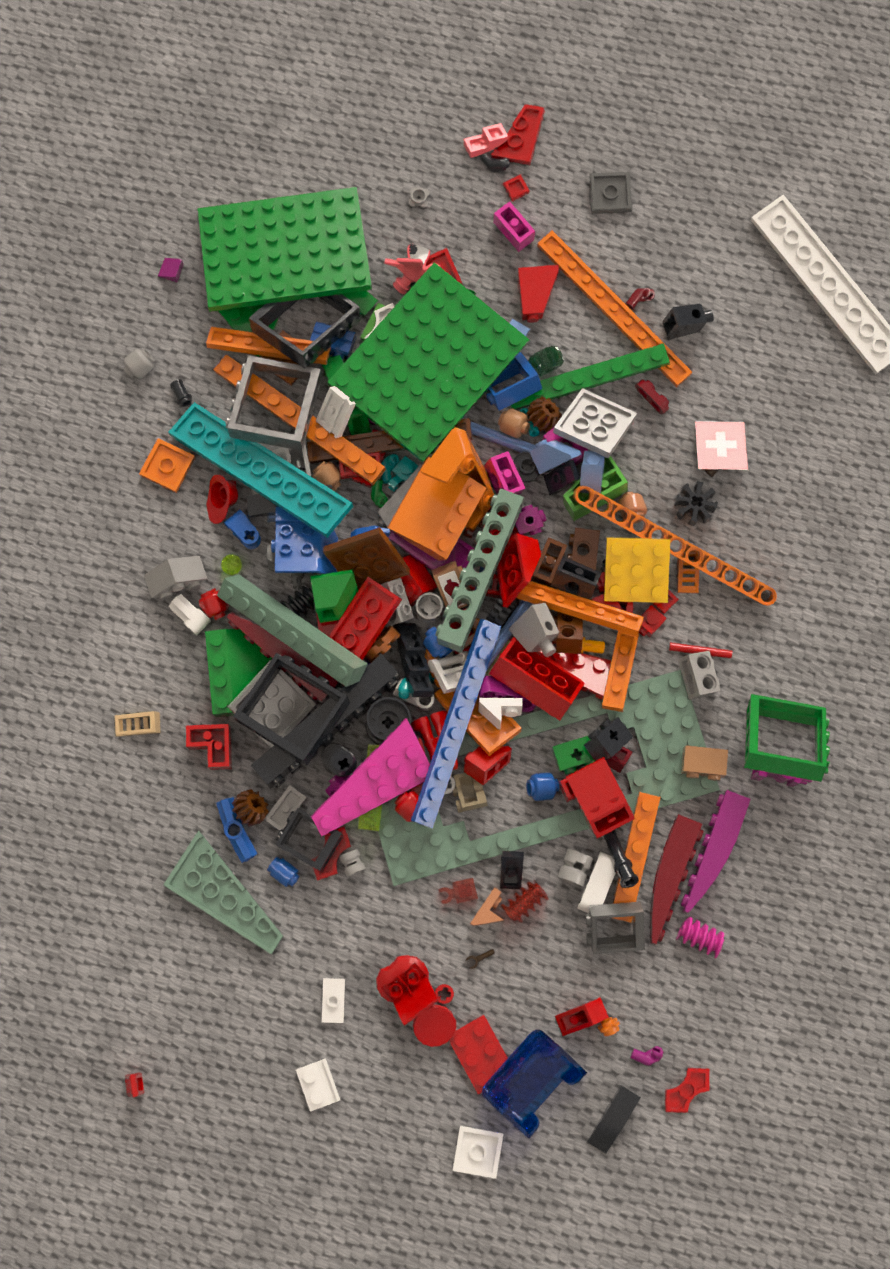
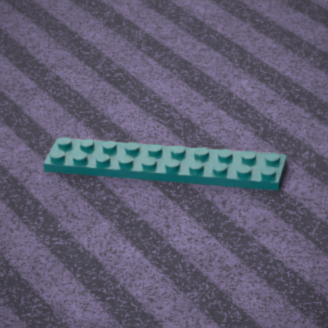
(261, 470)

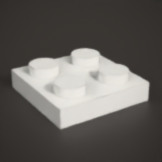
(478, 1152)

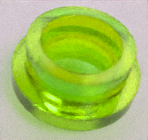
(231, 564)

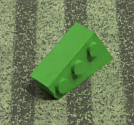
(613, 486)

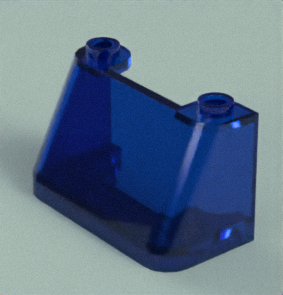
(529, 1080)

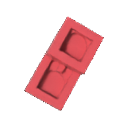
(489, 139)

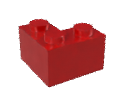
(215, 739)

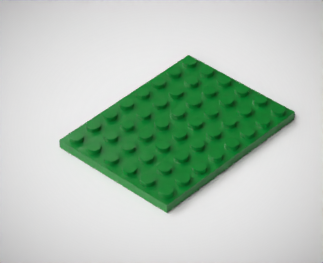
(283, 249)
(428, 362)

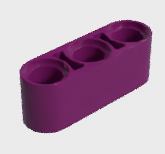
(494, 689)

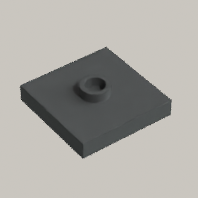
(610, 192)

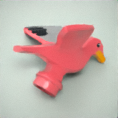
(411, 267)

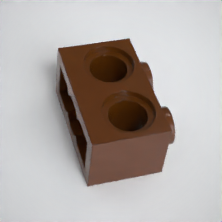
(570, 633)

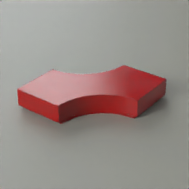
(331, 868)
(679, 1098)

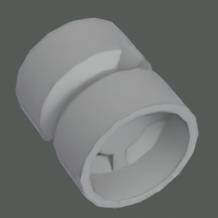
(429, 608)
(571, 874)

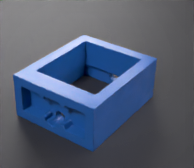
(519, 390)

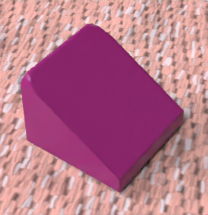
(171, 269)

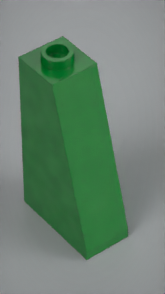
(358, 422)

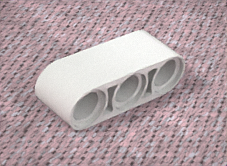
(599, 882)

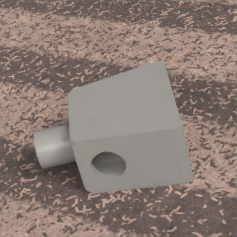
(536, 630)

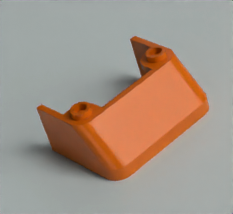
(459, 454)

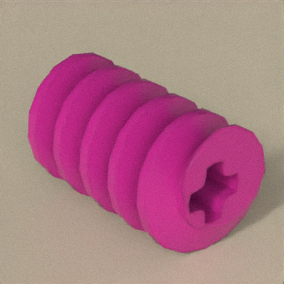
(701, 936)

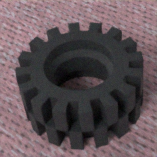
(499, 615)

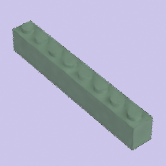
(292, 630)

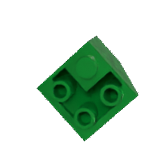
(333, 594)

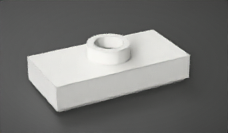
(333, 1000)

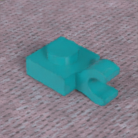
(402, 472)

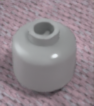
(138, 363)

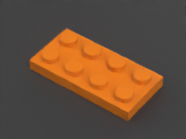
(481, 729)

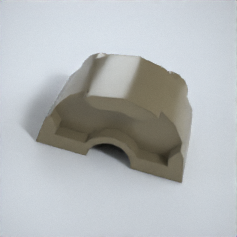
(469, 792)

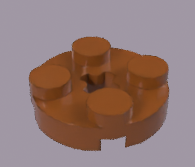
(382, 644)

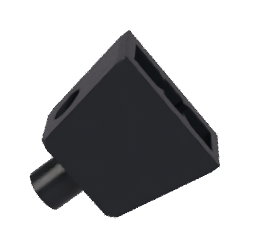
(686, 320)

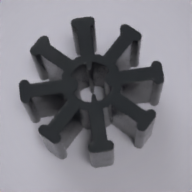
(694, 510)

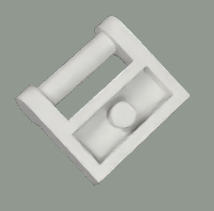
(448, 678)

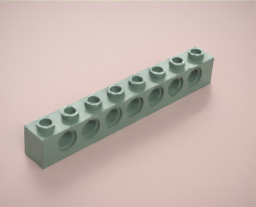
(456, 638)

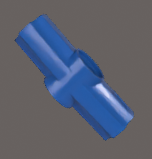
(240, 842)

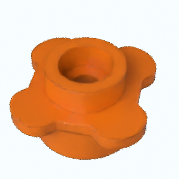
(609, 1026)

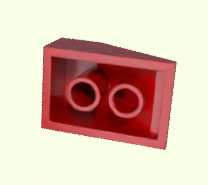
(517, 566)

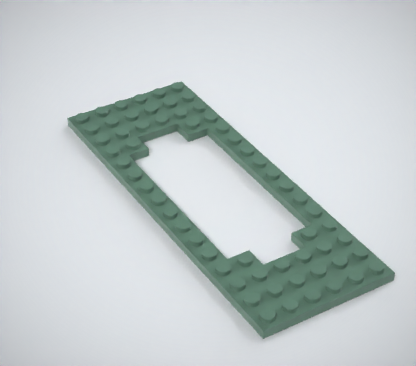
(663, 727)

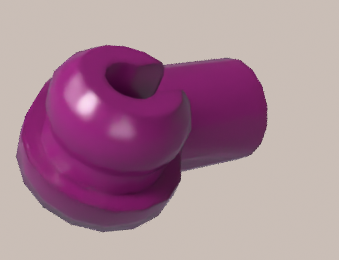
(649, 1057)

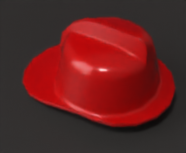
(220, 497)

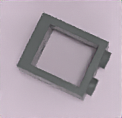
(618, 943)

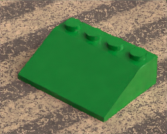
(231, 666)

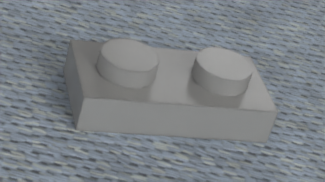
(288, 802)

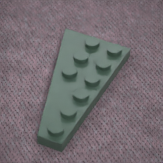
(214, 888)

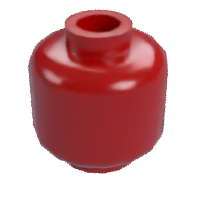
(213, 605)
(406, 804)

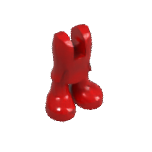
(423, 726)

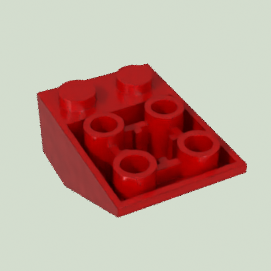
(600, 798)

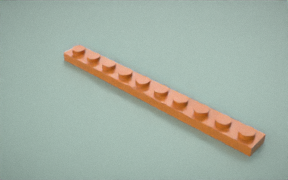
(610, 304)
(289, 413)

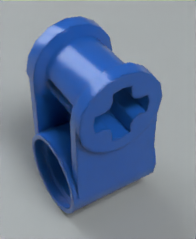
(241, 528)

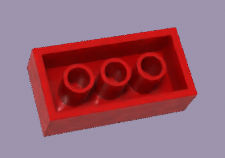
(537, 679)

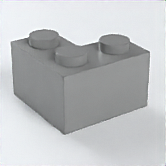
(174, 576)

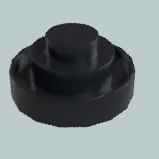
(526, 467)

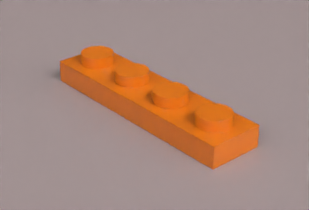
(620, 672)

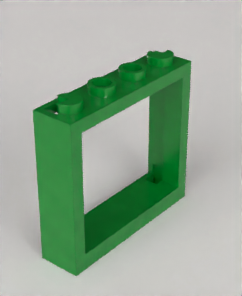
(792, 712)

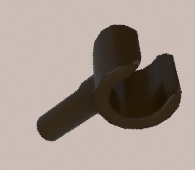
(479, 958)

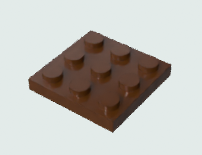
(368, 556)

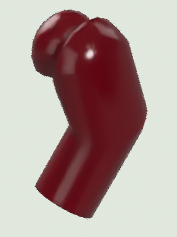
(640, 295)

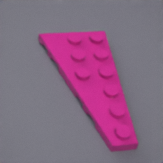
(382, 776)

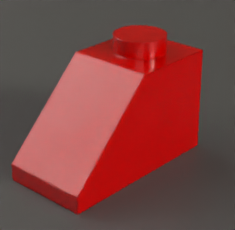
(484, 767)
(581, 1016)

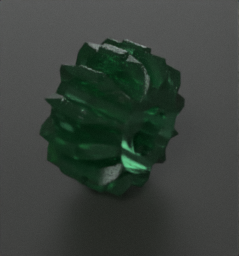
(546, 360)

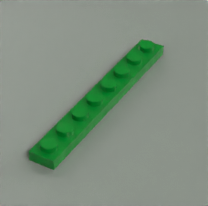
(599, 374)

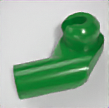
(377, 494)

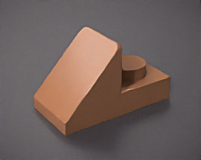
(484, 915)

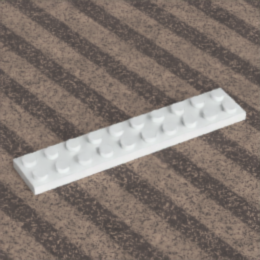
(826, 281)

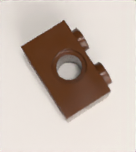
(588, 539)
(549, 562)

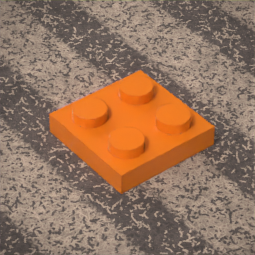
(167, 465)

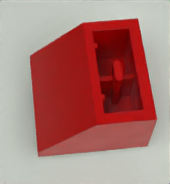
(417, 581)

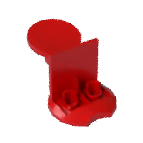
(409, 988)

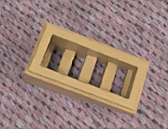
(154, 723)

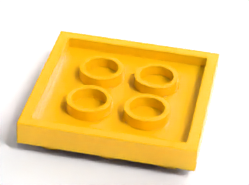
(637, 570)

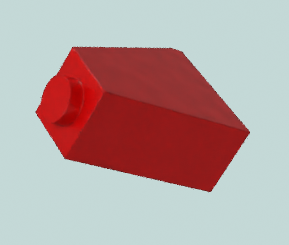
(535, 290)

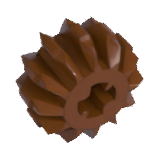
(544, 414)
(250, 807)

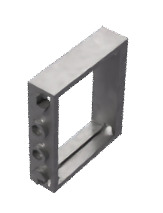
(268, 436)

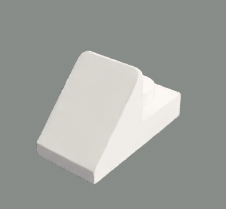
(495, 707)

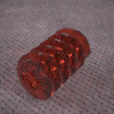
(524, 901)

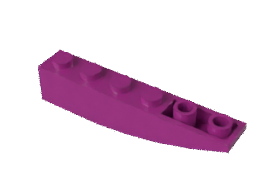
(718, 845)

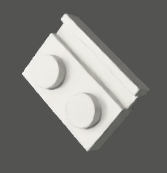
(335, 412)
(318, 1084)

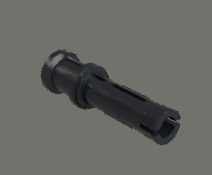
(622, 864)

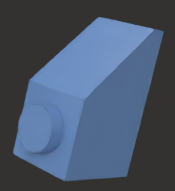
(552, 454)

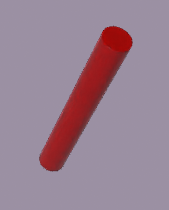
(696, 649)

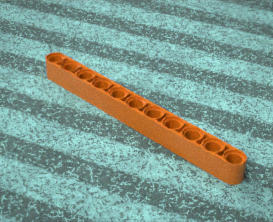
(684, 549)

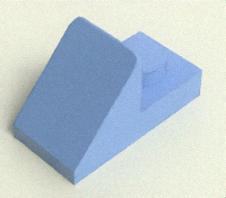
(592, 471)

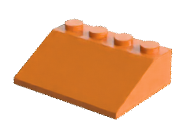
(436, 512)

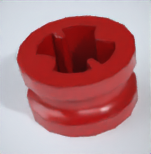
(448, 999)

